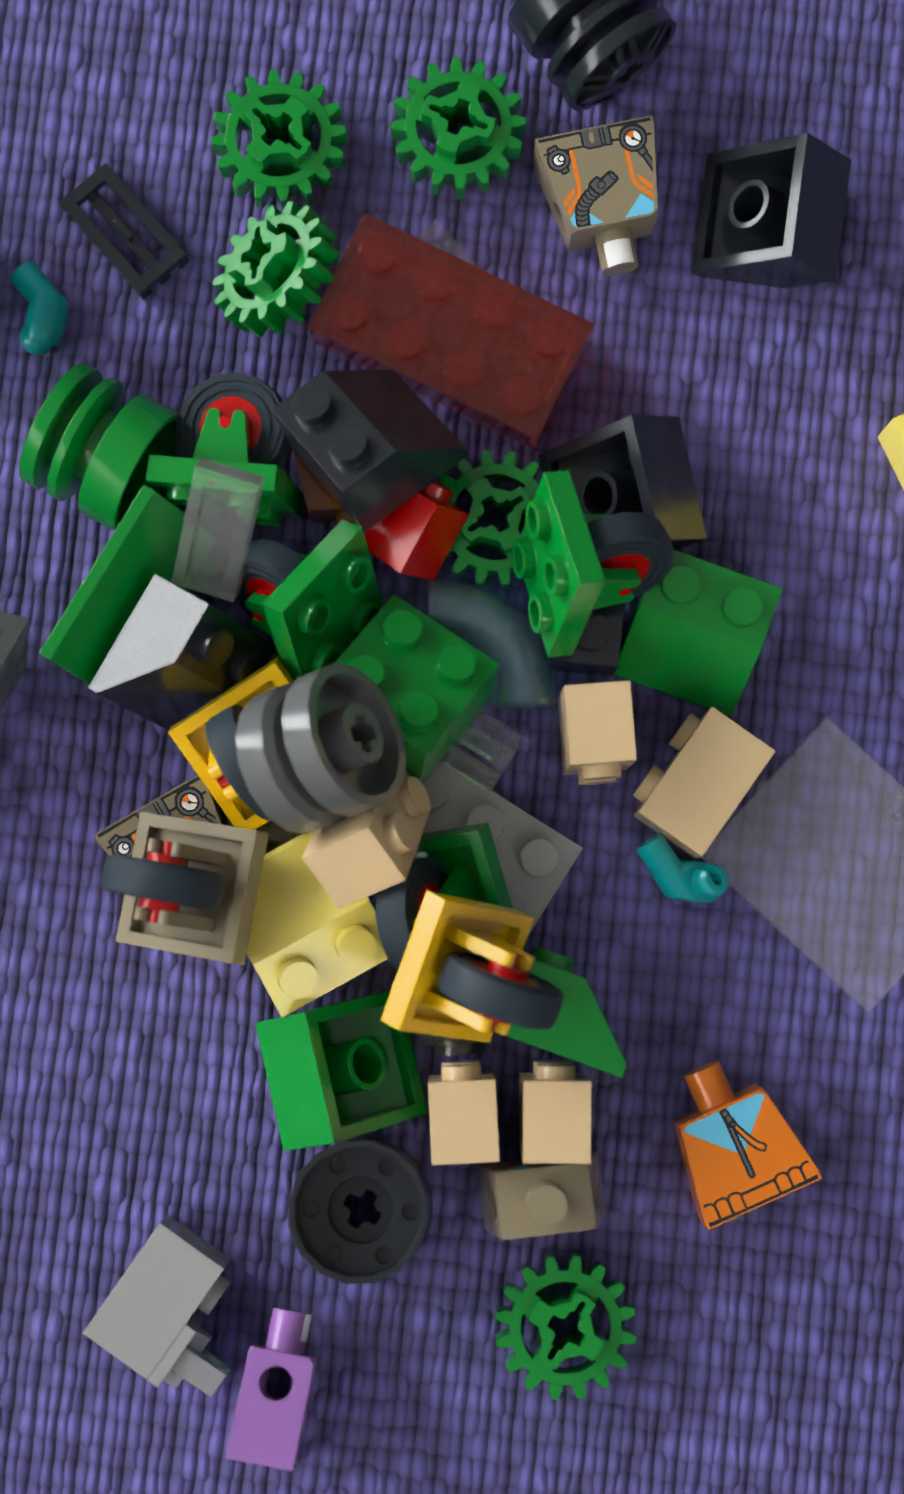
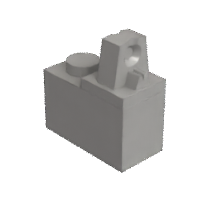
(152, 1308)

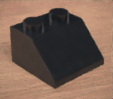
(772, 213)
(367, 440)
(635, 468)
(177, 656)

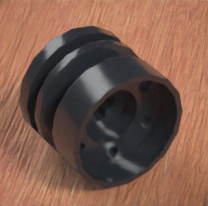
(592, 43)
(324, 1220)

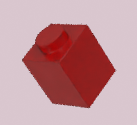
(418, 532)

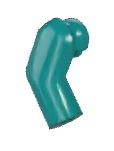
(46, 310)
(682, 878)

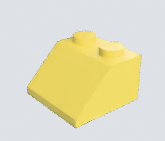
(302, 937)

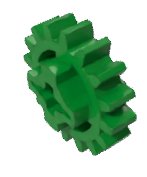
(460, 104)
(279, 112)
(275, 269)
(482, 496)
(588, 1341)

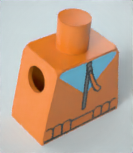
(737, 1148)

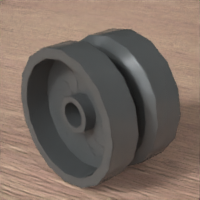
(320, 749)

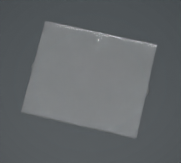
(826, 861)

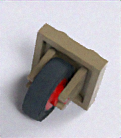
(188, 887)

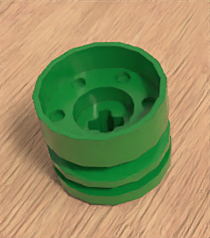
(95, 443)

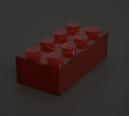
(451, 331)

